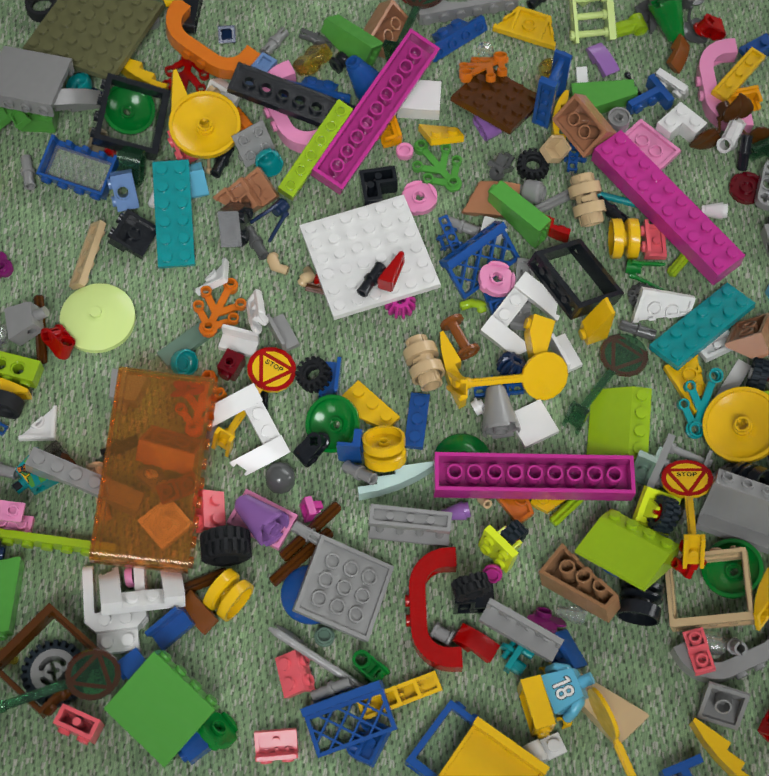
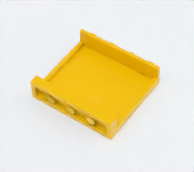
(491, 753)

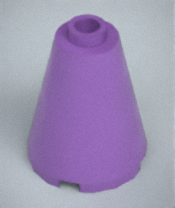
(261, 519)

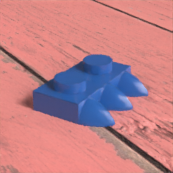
(370, 750)

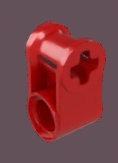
(710, 27)
(58, 341)

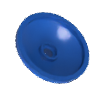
(289, 594)

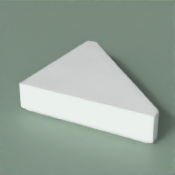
(216, 277)
(43, 429)

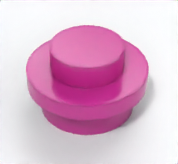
(493, 572)

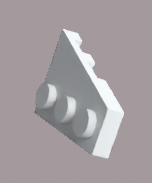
(661, 303)

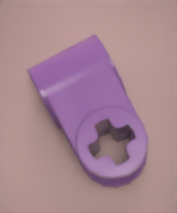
(485, 129)

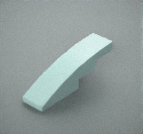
(401, 478)

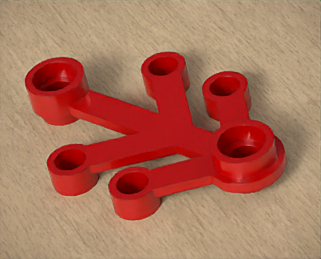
(186, 75)

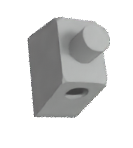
(24, 321)

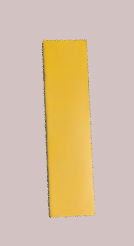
(738, 74)

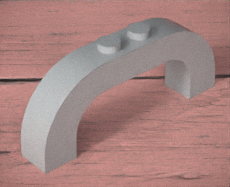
(734, 667)

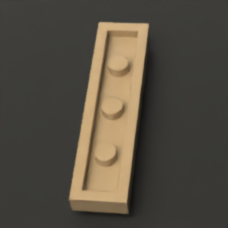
(87, 255)

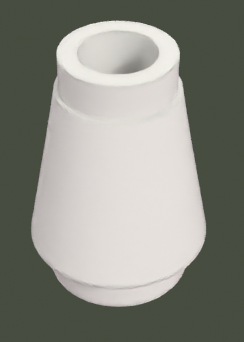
(716, 210)

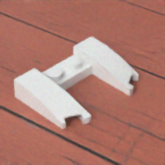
(525, 290)
(272, 442)
(115, 602)

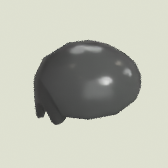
(280, 477)

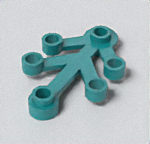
(699, 404)

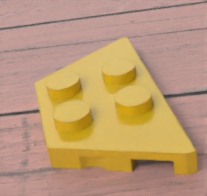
(528, 27)

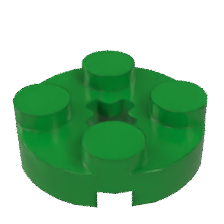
(219, 739)

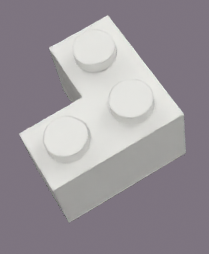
(681, 121)

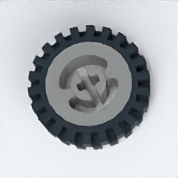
(38, 667)

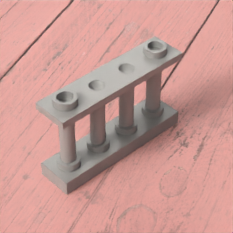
(670, 448)
(409, 525)

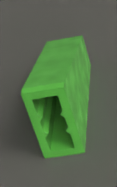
(351, 39)
(606, 94)
(520, 213)
(10, 587)

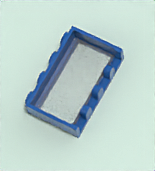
(77, 168)

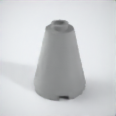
(498, 414)

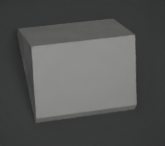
(722, 705)

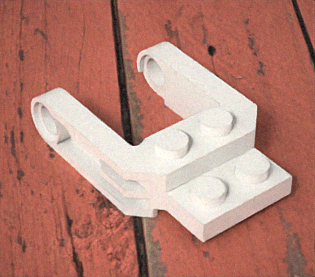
(118, 631)

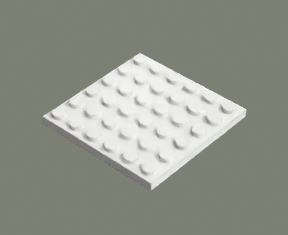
(352, 242)

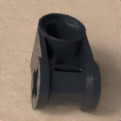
(311, 448)

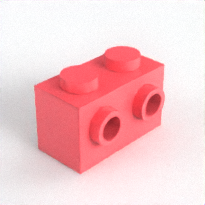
(79, 724)

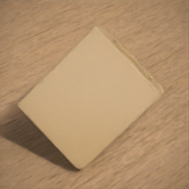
(555, 149)

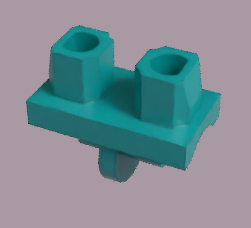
(513, 664)

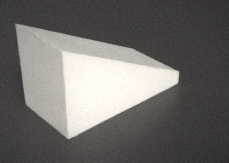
(581, 74)

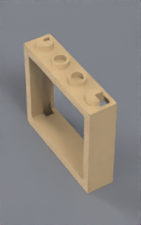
(720, 620)

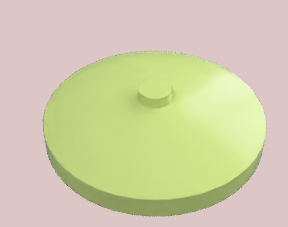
(98, 317)

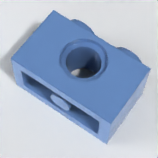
(123, 201)

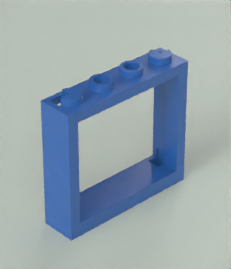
(413, 763)

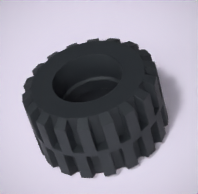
(225, 545)

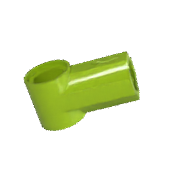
(633, 25)

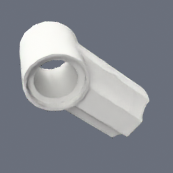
(731, 134)

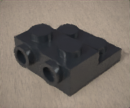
(132, 234)

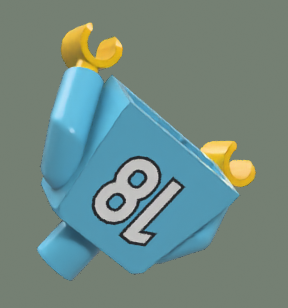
(566, 690)

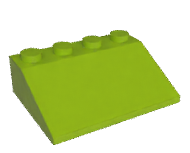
(620, 422)
(628, 549)

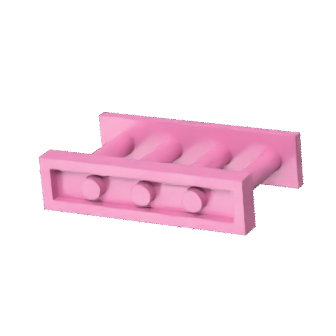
(13, 517)

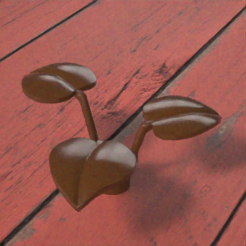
(739, 108)

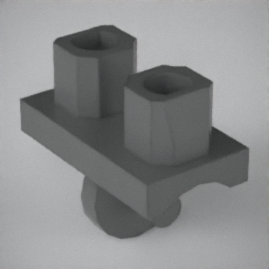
(500, 166)

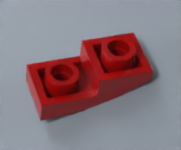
(558, 232)
(476, 641)

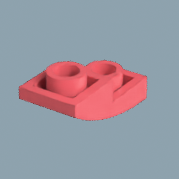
(699, 651)

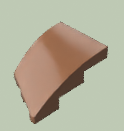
(253, 188)
(478, 201)

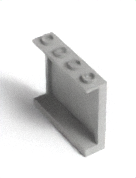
(32, 80)
(736, 510)

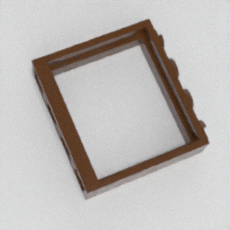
(23, 638)

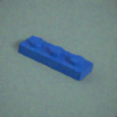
(417, 420)

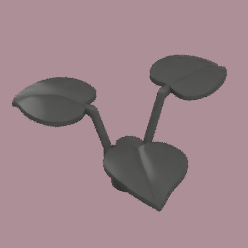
(690, 34)

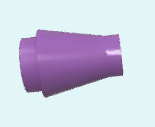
(459, 511)

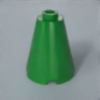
(668, 17)

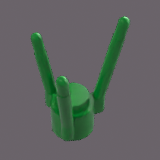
(634, 267)

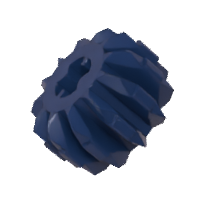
(510, 364)

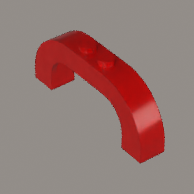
(437, 656)

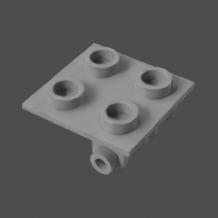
(251, 142)

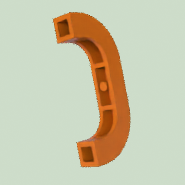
(197, 52)

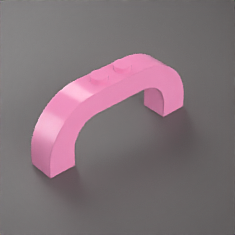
(716, 53)
(280, 123)

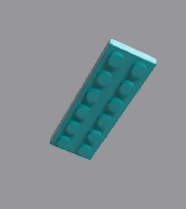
(173, 214)
(702, 326)

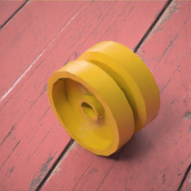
(624, 238)
(384, 448)
(228, 594)

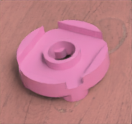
(423, 206)
(494, 288)

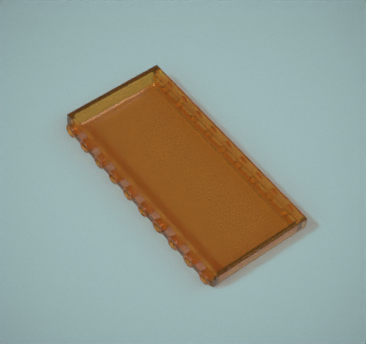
(153, 470)

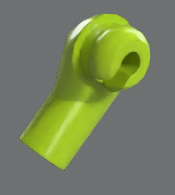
(473, 303)

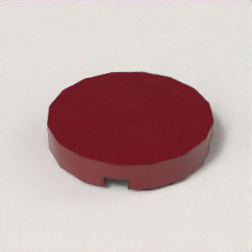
(743, 192)

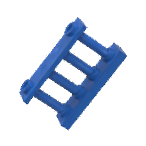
(551, 88)

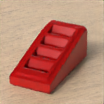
(390, 275)

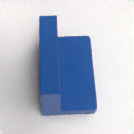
(333, 387)
(351, 451)
(170, 627)
(569, 651)

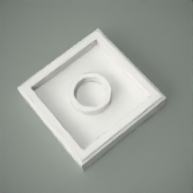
(535, 424)

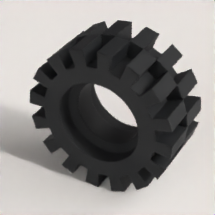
(529, 173)
(309, 366)
(471, 586)

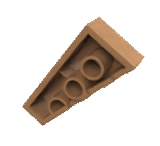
(578, 584)

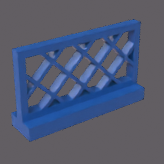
(474, 245)
(344, 700)

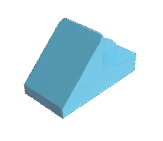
(198, 181)

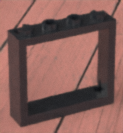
(140, 87)
(559, 288)

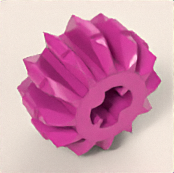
(407, 306)

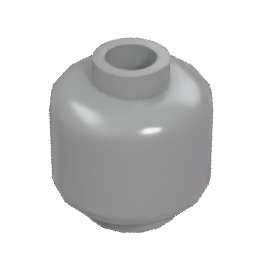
(533, 191)

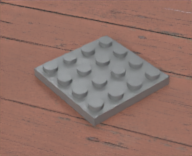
(343, 588)

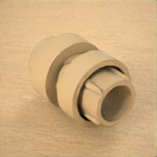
(588, 208)
(422, 358)

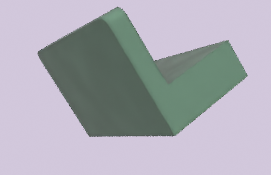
(645, 465)

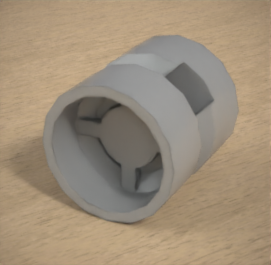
(619, 119)

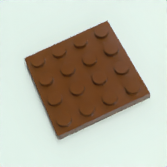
(499, 103)

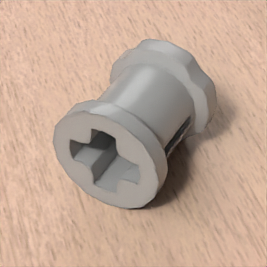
(442, 634)

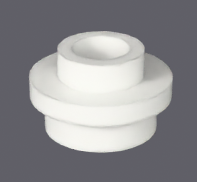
(478, 406)

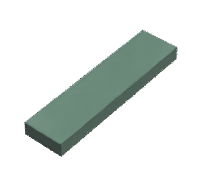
(189, 340)

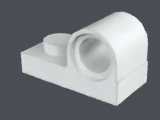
(546, 748)

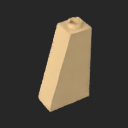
(626, 714)

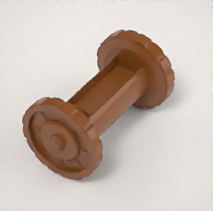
(452, 323)

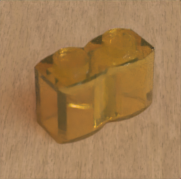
(312, 59)

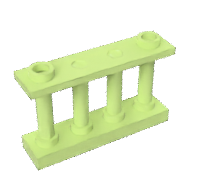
(607, 14)

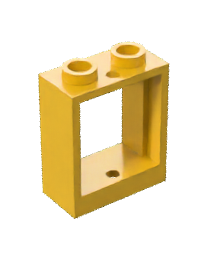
(536, 706)

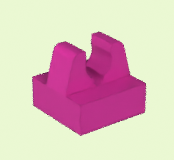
(310, 508)

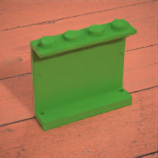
(161, 707)

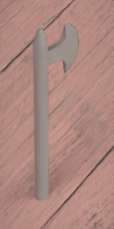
(295, 642)

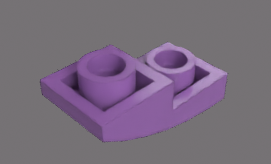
(602, 57)

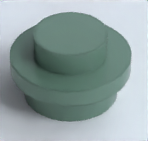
(324, 636)

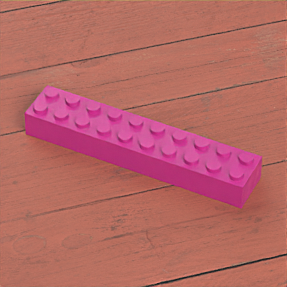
(375, 111)
(667, 207)
(533, 476)

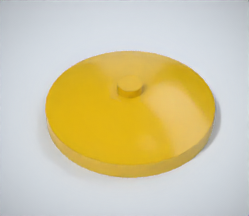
(204, 124)
(738, 425)

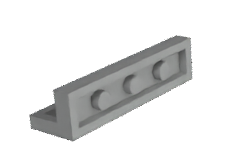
(521, 630)

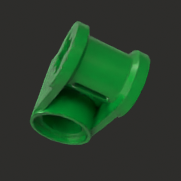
(371, 668)

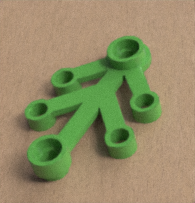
(438, 167)

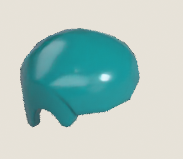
(79, 81)
(269, 161)
(184, 362)

